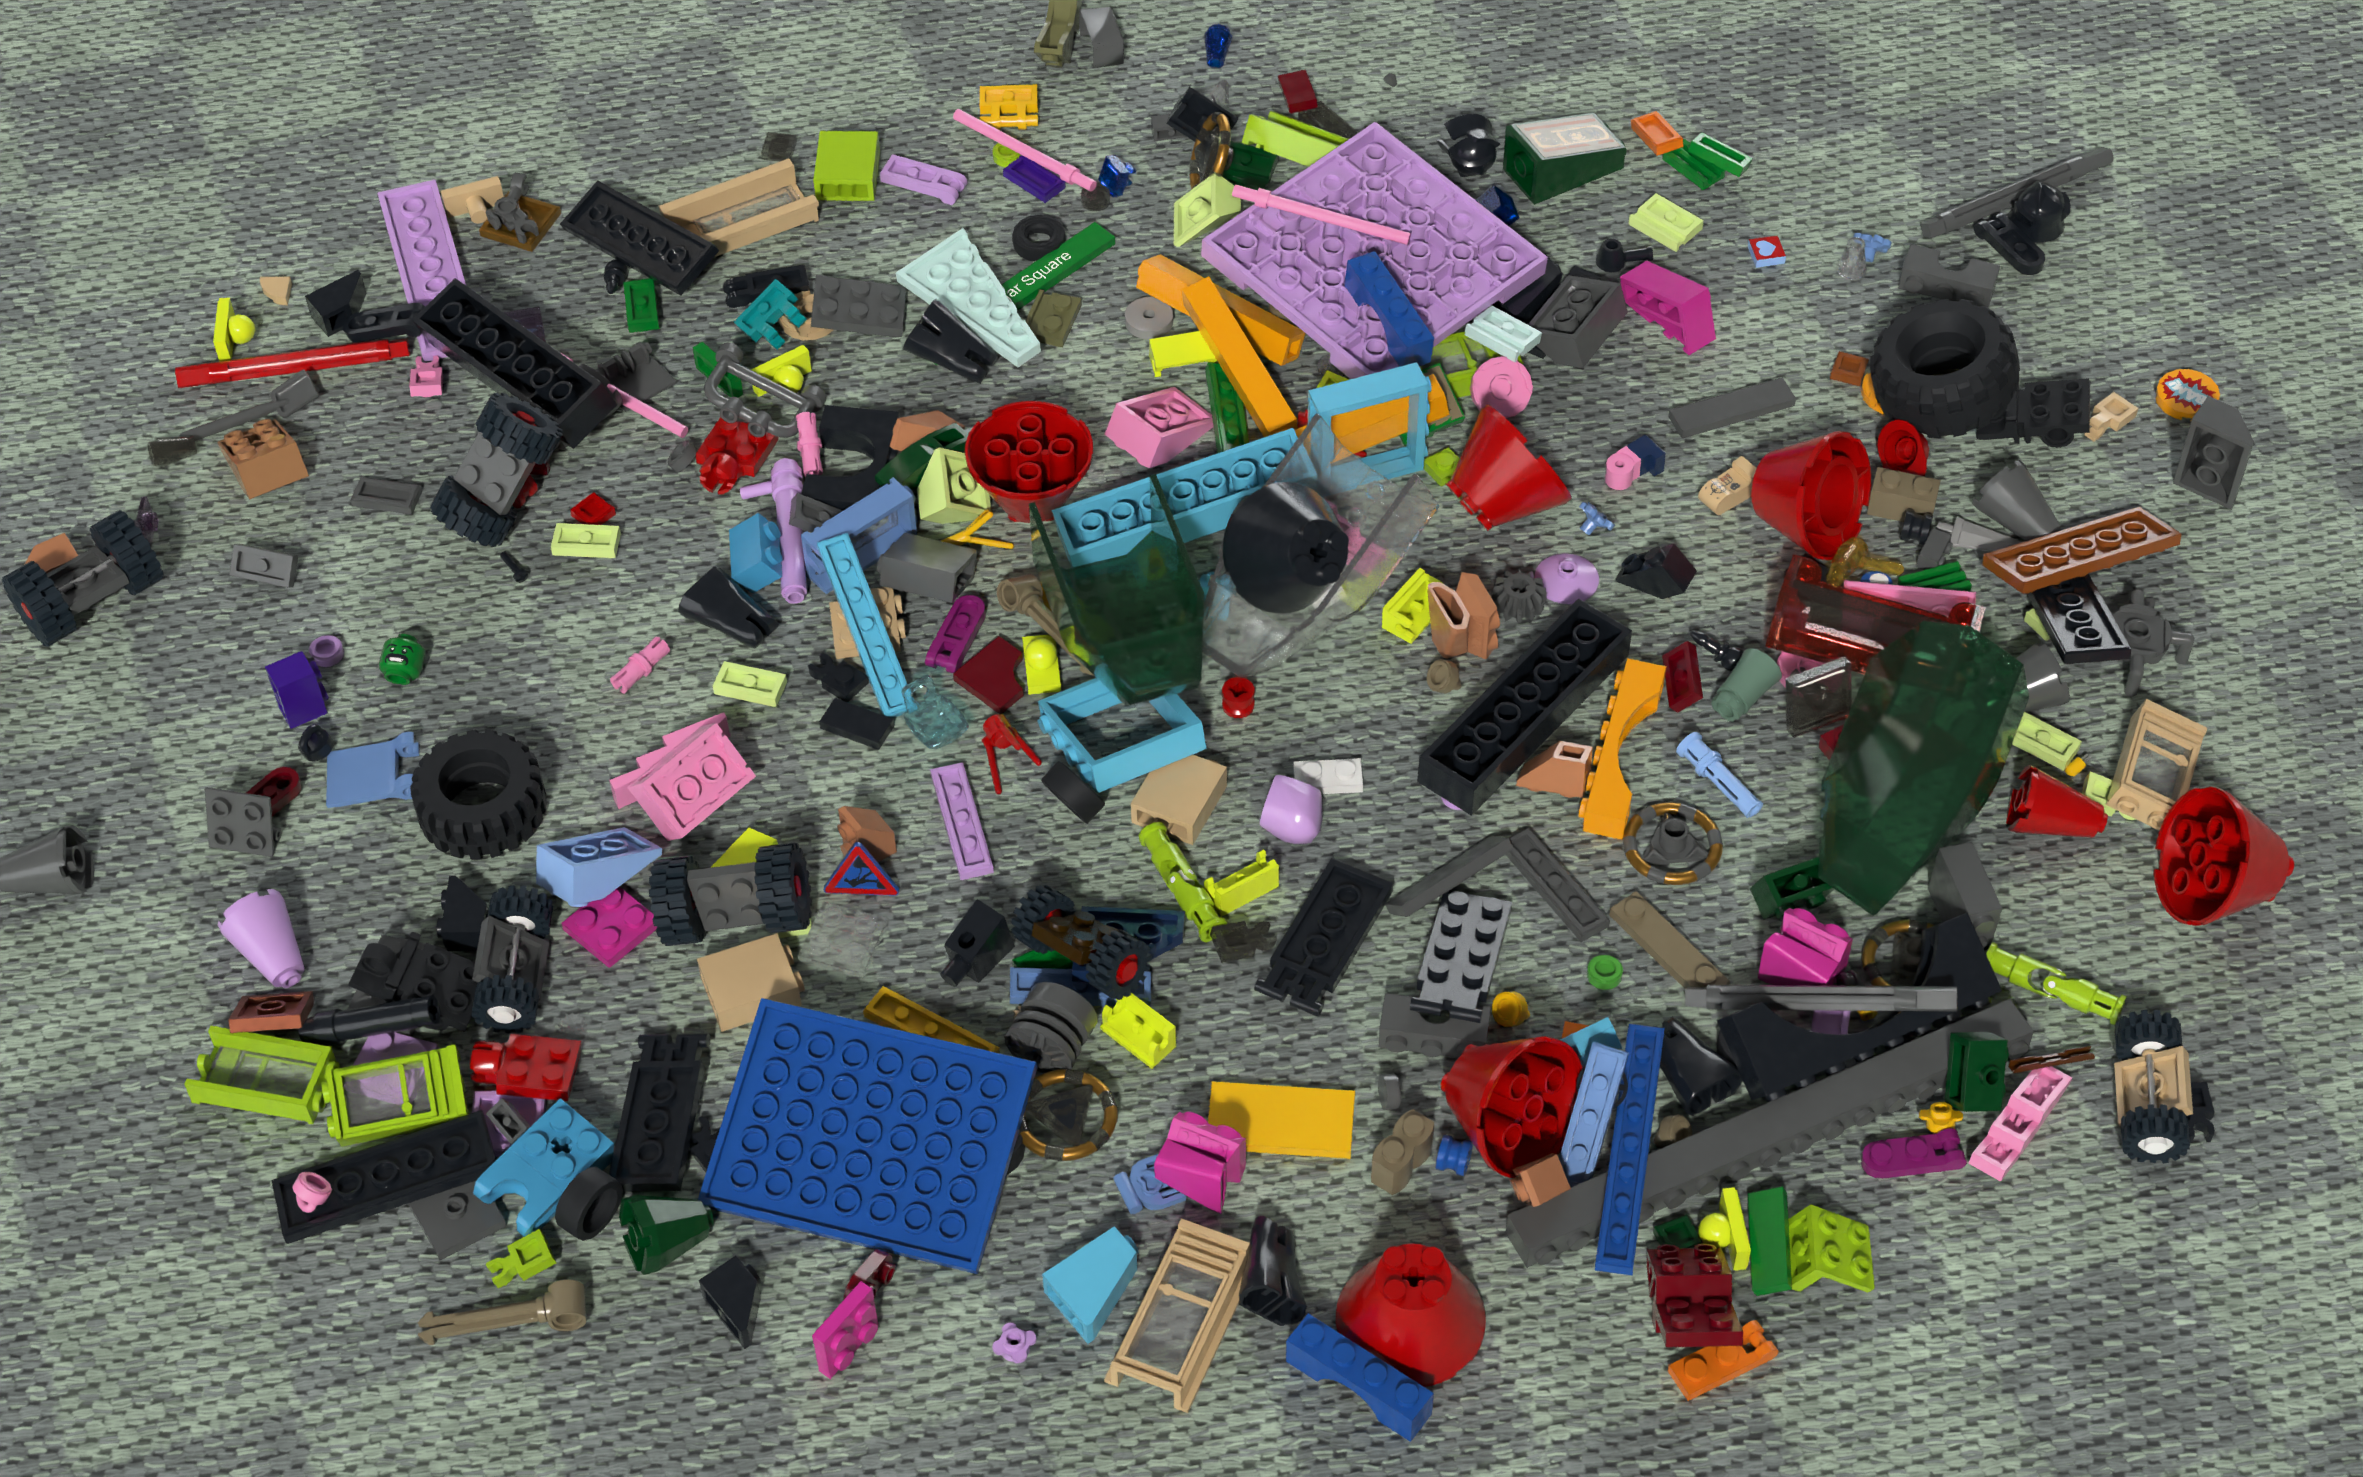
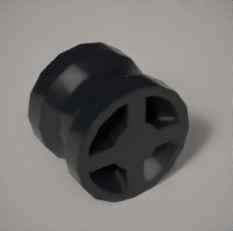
(1916, 526)

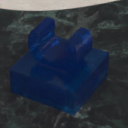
(1115, 175)

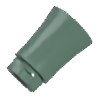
(1746, 684)

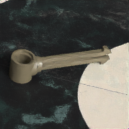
(1025, 596)
(561, 1307)

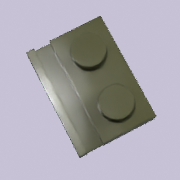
(1053, 317)

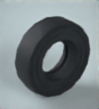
(1033, 225)

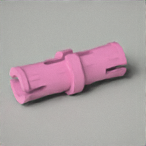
(809, 443)
(640, 665)

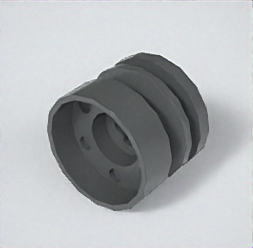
(1051, 1027)

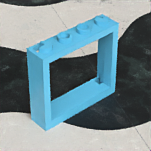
(1377, 389)
(1091, 697)

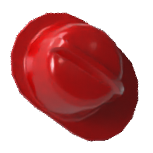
(1903, 448)

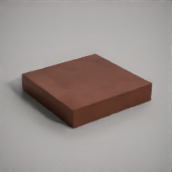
(271, 1012)

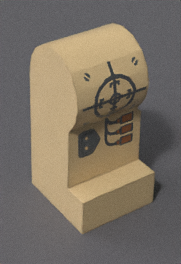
(1729, 488)

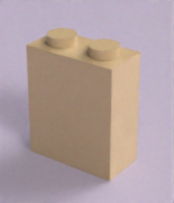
(1180, 796)
(744, 975)

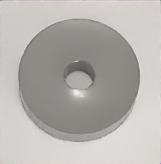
(1148, 328)

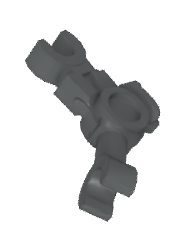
(509, 213)

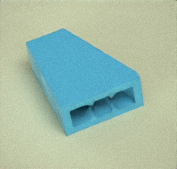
(1092, 1281)

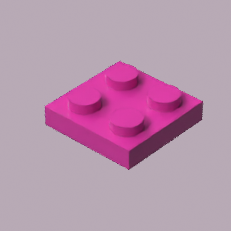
(610, 926)
(846, 1330)

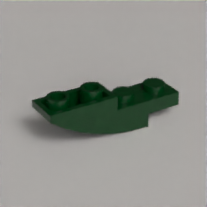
(912, 462)

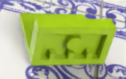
(1829, 1248)

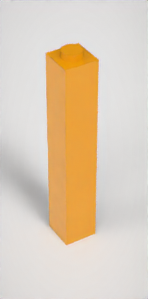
(1266, 332)
(1237, 358)
(1382, 421)

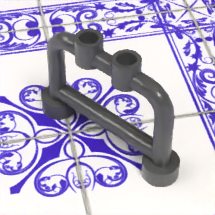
(759, 422)

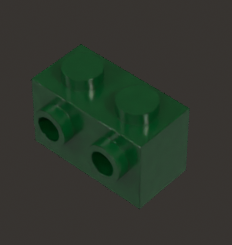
(1791, 889)

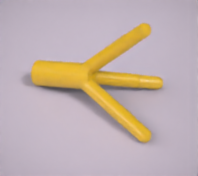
(964, 536)

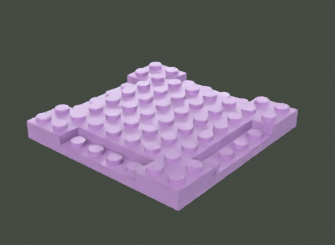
(1449, 271)

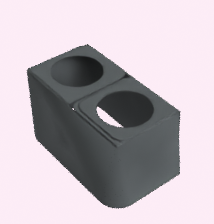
(1104, 34)

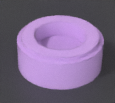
(326, 651)

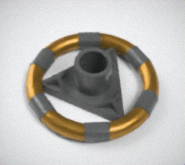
(1673, 843)

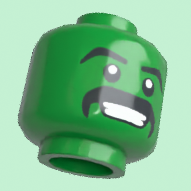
(402, 659)

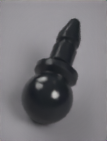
(614, 275)
(1727, 655)

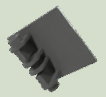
(637, 373)
(240, 822)

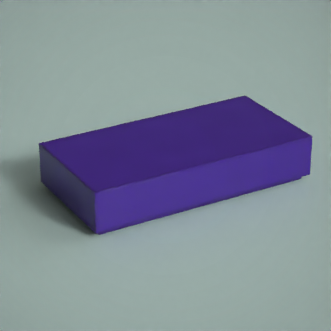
(1034, 178)

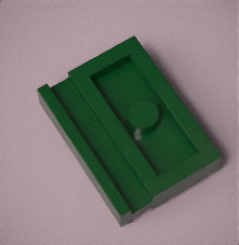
(1250, 166)

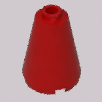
(2052, 808)

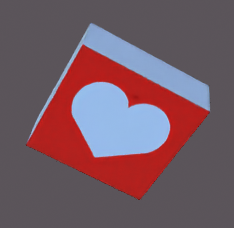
(1766, 251)

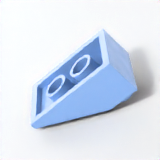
(592, 864)

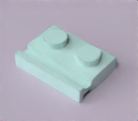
(1503, 333)

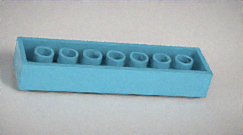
(1197, 493)

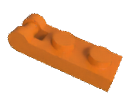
(1720, 1364)

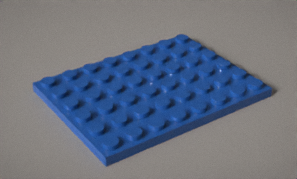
(868, 1135)

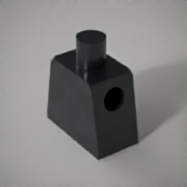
(976, 944)

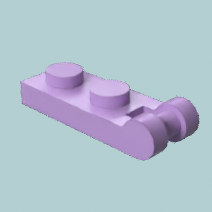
(923, 178)

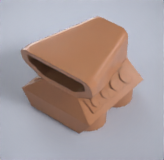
(1463, 618)

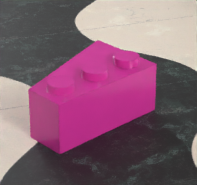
(1672, 302)

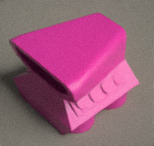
(1804, 952)
(1201, 1159)

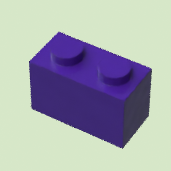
(297, 689)

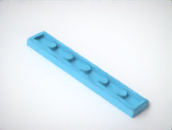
(864, 623)

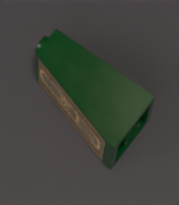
(1560, 154)

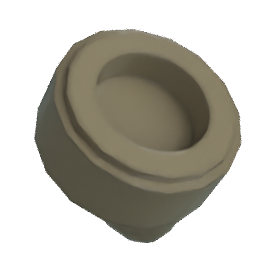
(1443, 676)
(1672, 1130)

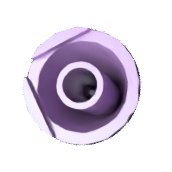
(265, 937)

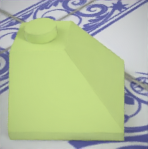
(1204, 209)
(949, 490)

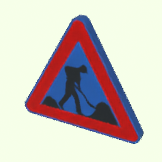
(860, 875)

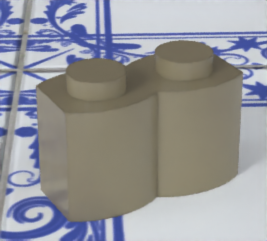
(1402, 1152)

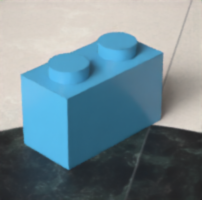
(755, 553)

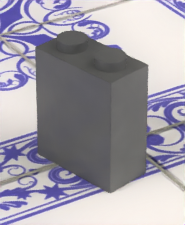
(927, 567)
(1962, 887)

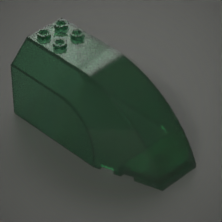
(1132, 615)
(1916, 757)

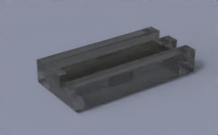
(1329, 119)

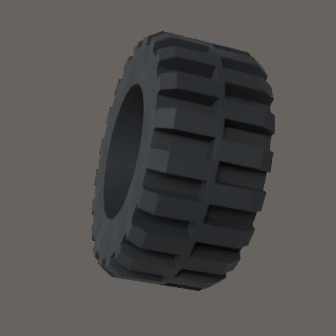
(486, 826)

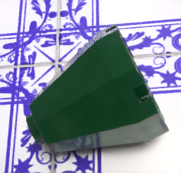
(662, 1229)

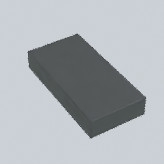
(386, 495)

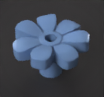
(1873, 245)
(1594, 519)

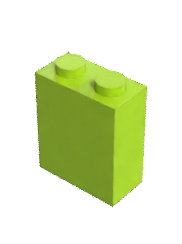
(847, 165)

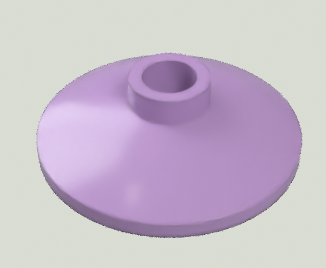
(1568, 587)

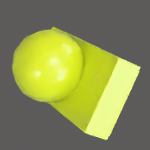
(230, 329)
(786, 369)
(1041, 664)
(1727, 1229)

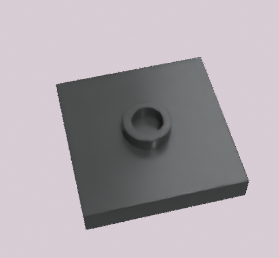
(456, 1219)

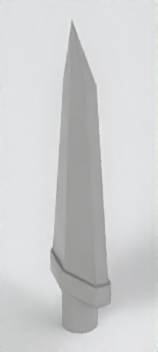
(1975, 537)

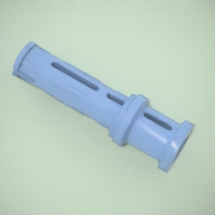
(1710, 765)

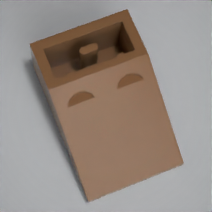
(263, 457)

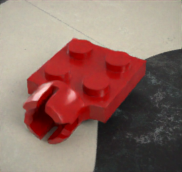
(730, 454)
(527, 1066)

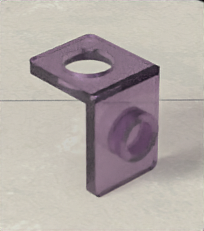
(146, 519)

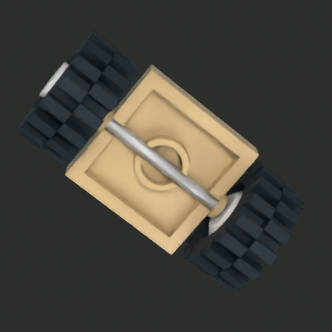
(2152, 1087)

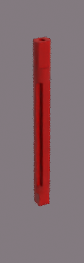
(291, 362)

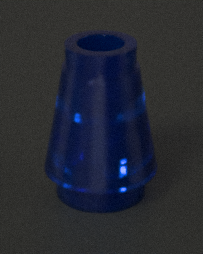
(1217, 43)

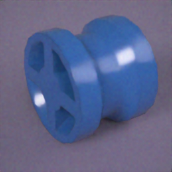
(1454, 1155)

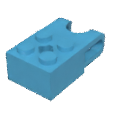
(544, 1164)

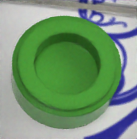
(1604, 972)

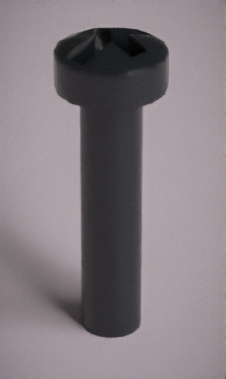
(520, 575)

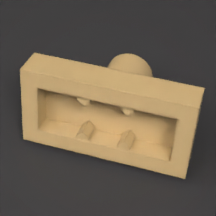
(472, 198)

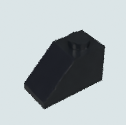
(734, 1297)

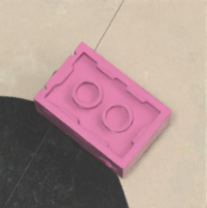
(691, 782)

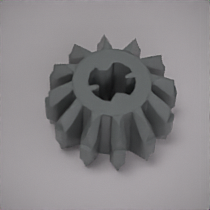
(1519, 595)

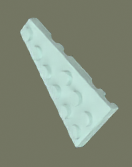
(973, 294)

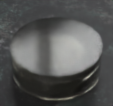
(1097, 199)

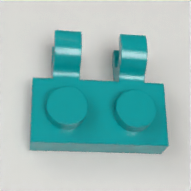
(766, 311)

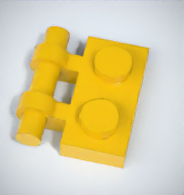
(1009, 100)

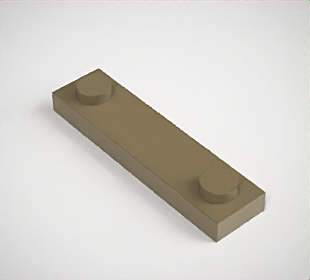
(1665, 943)

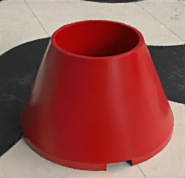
(1814, 491)

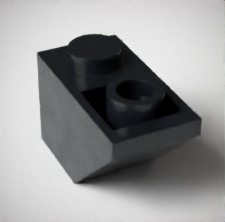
(336, 302)
(1658, 572)
(461, 916)

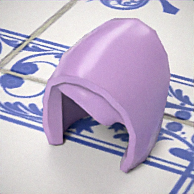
(1292, 810)

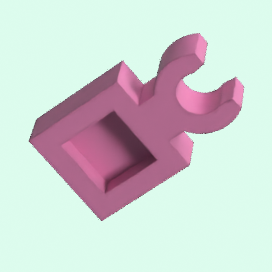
(426, 378)

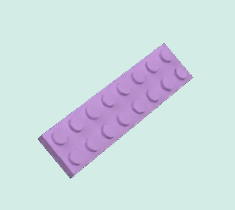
(421, 246)

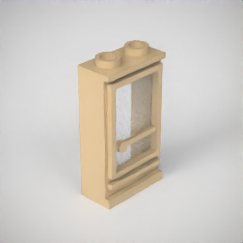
(2155, 763)

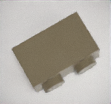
(1897, 491)

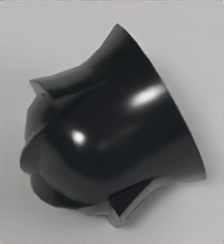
(1477, 151)
(2041, 212)

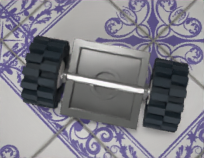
(511, 959)

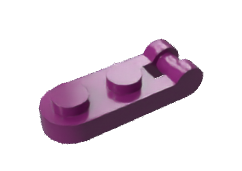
(956, 633)
(1913, 1155)

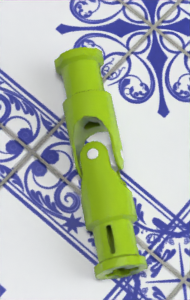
(1183, 884)
(2075, 992)

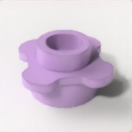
(1014, 1353)

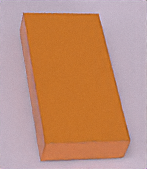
(1656, 133)

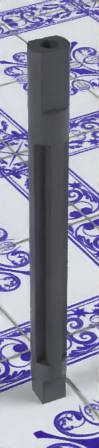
(2008, 195)
(1825, 997)

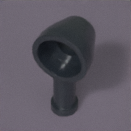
(1612, 256)

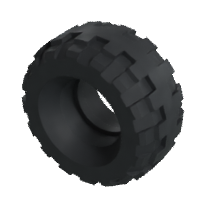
(1941, 339)

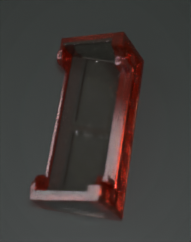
(1838, 622)

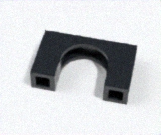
(852, 430)

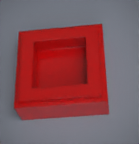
(593, 510)

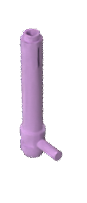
(784, 485)

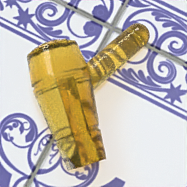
(1852, 556)

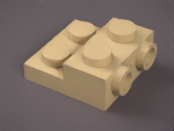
(888, 607)

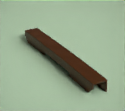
(2065, 1057)

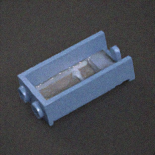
(871, 526)

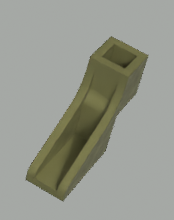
(1057, 34)

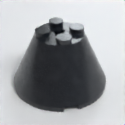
(1284, 547)

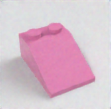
(1157, 425)

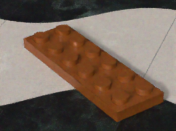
(2081, 550)

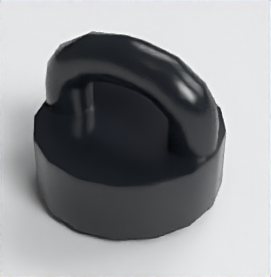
(315, 743)

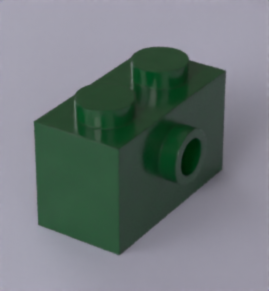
(1976, 1071)

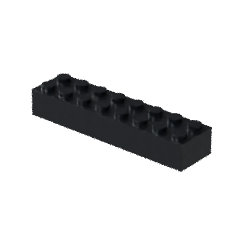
(513, 360)
(1524, 707)

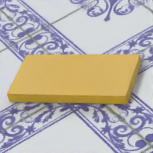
(1286, 1118)

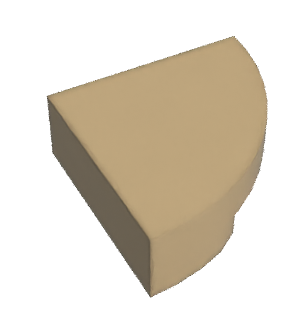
(277, 288)

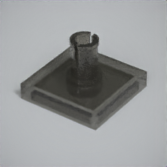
(1818, 696)

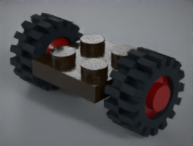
(1113, 956)

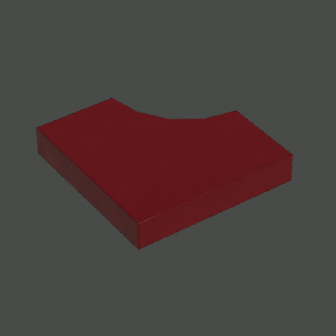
(991, 675)

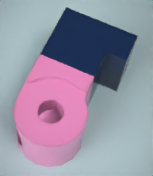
(1634, 461)

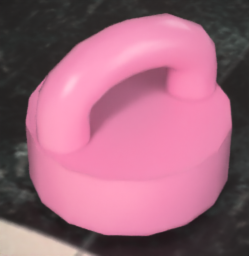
(312, 1189)

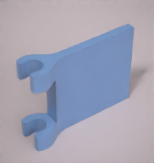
(369, 772)

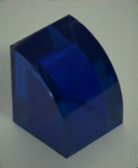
(1499, 204)

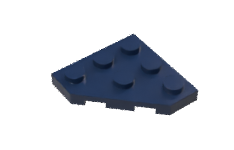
(1157, 928)

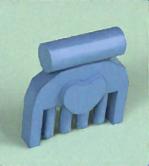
(1145, 1189)

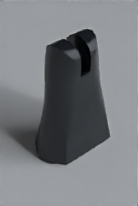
(949, 343)
(725, 607)
(1695, 1069)
(1270, 1275)

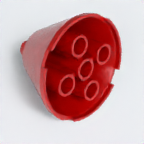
(1029, 456)
(1502, 476)
(2217, 858)
(1514, 1098)
(1414, 1313)

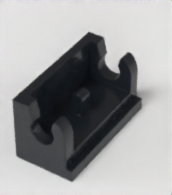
(1192, 111)

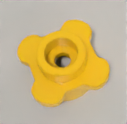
(1940, 1117)

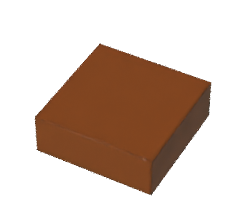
(1849, 368)

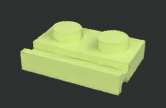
(1666, 222)

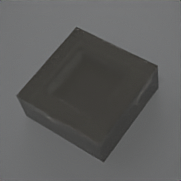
(778, 146)

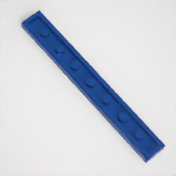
(1630, 1152)

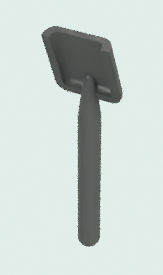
(286, 400)

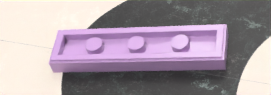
(961, 821)

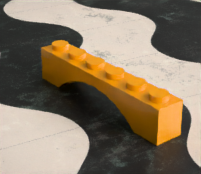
(1609, 797)

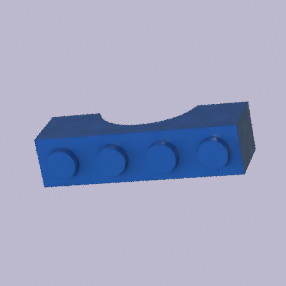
(1405, 331)
(1391, 1395)

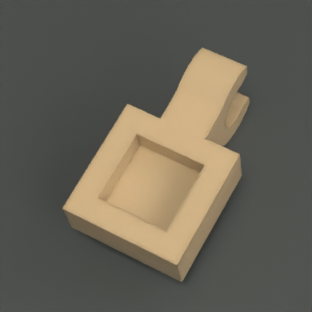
(2112, 413)

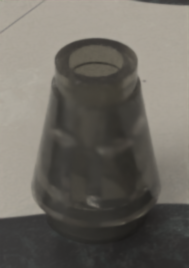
(169, 450)

